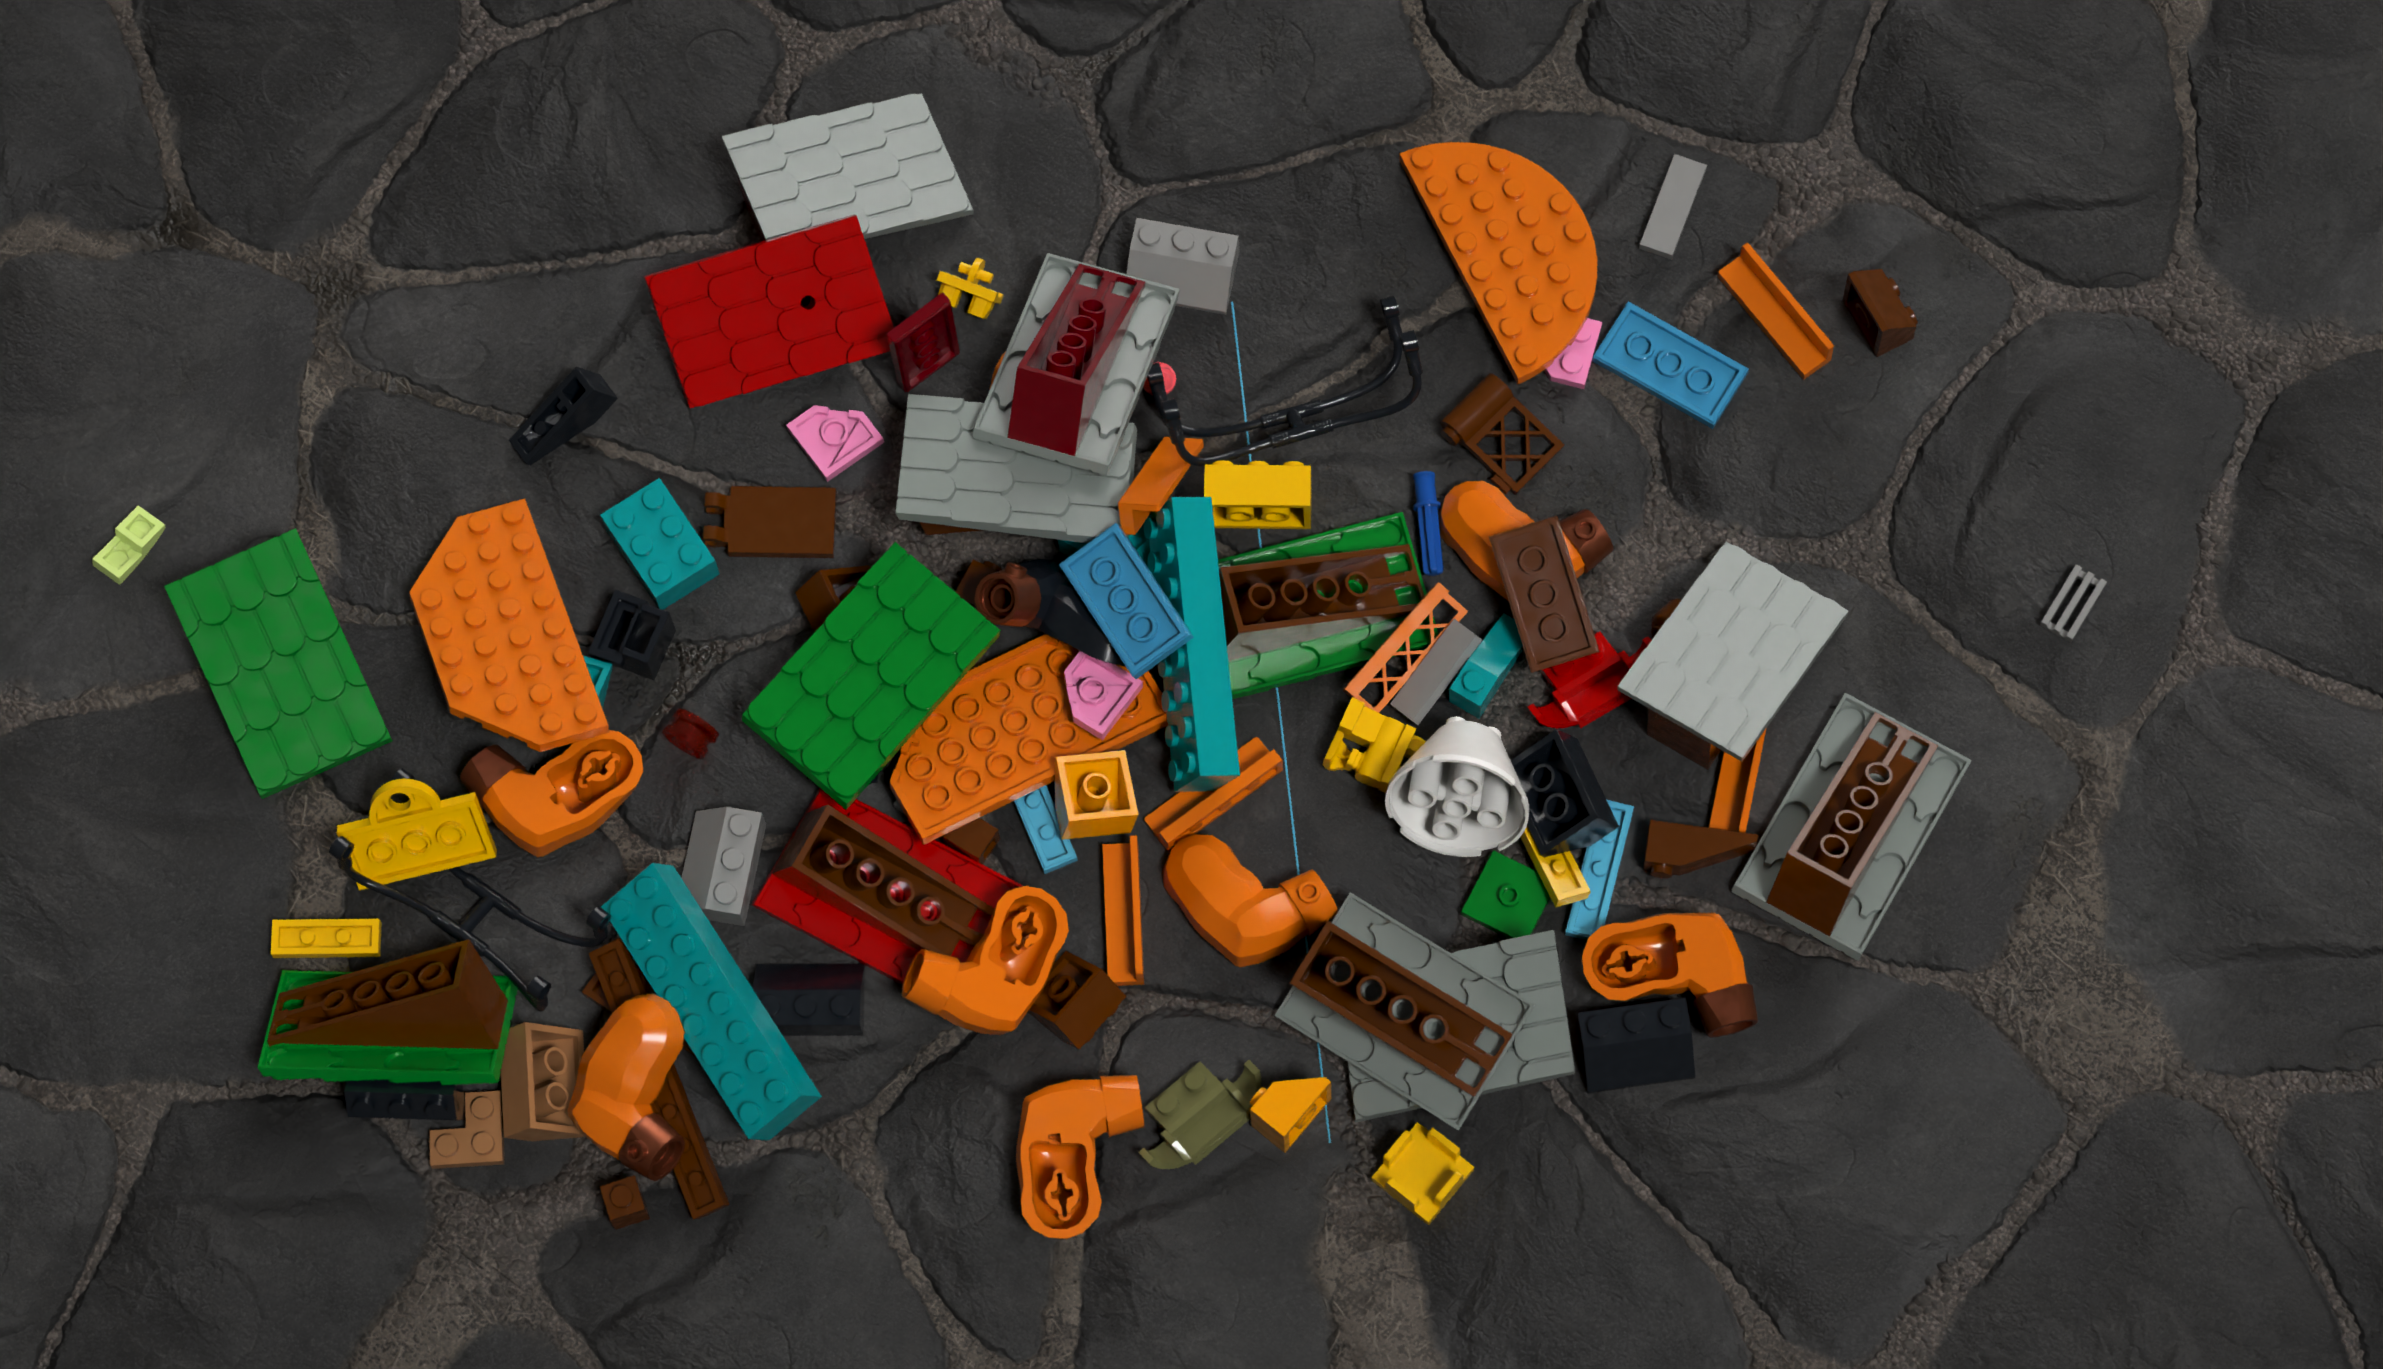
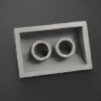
(1186, 258)
(724, 861)

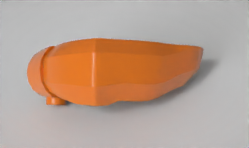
(1234, 909)
(1002, 970)
(1060, 1151)

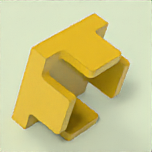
(1422, 1171)

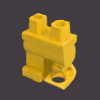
(1386, 744)

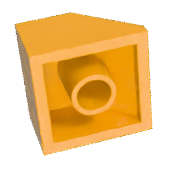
(1094, 795)
(1288, 1108)

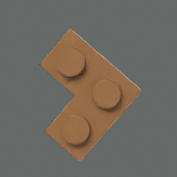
(476, 1144)

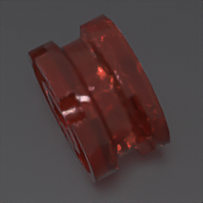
(690, 733)

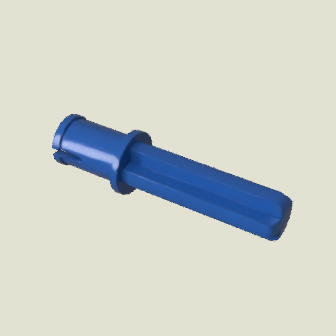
(1428, 522)

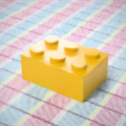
(1259, 495)

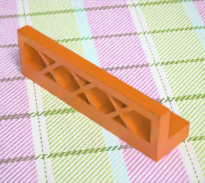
(1396, 640)

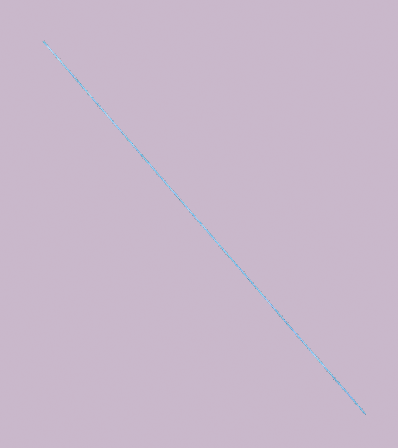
(1280, 717)

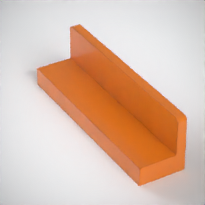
(1776, 312)
(1155, 483)
(1736, 790)
(1192, 811)
(1123, 913)

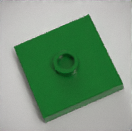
(1507, 898)

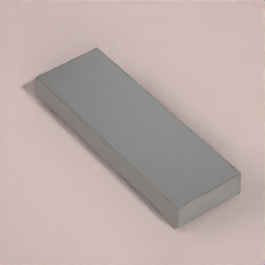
(1673, 206)
(1436, 671)

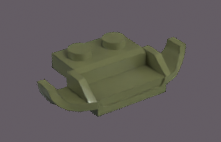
(1199, 1114)

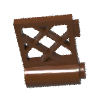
(1479, 414)

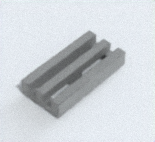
(2087, 579)

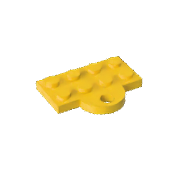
(417, 835)

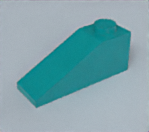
(1487, 668)

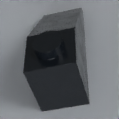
(563, 415)

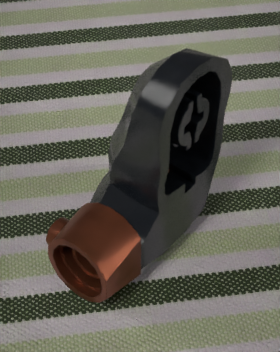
(1044, 599)

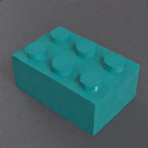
(660, 544)

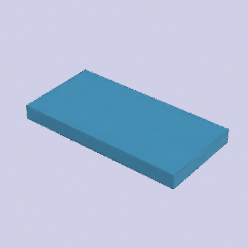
(1670, 365)
(1126, 600)

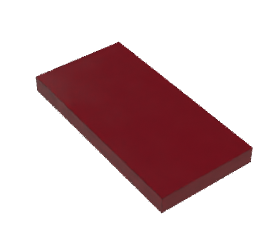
(923, 342)

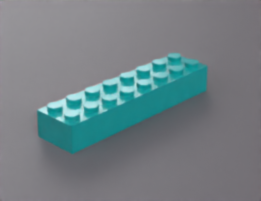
(1196, 674)
(714, 1002)

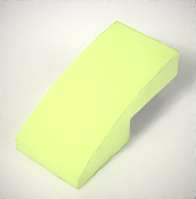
(129, 547)

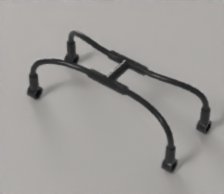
(1294, 415)
(538, 988)

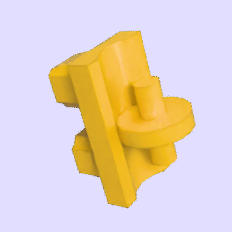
(983, 297)

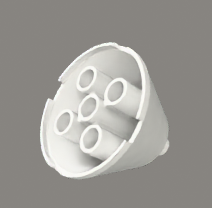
(1459, 792)

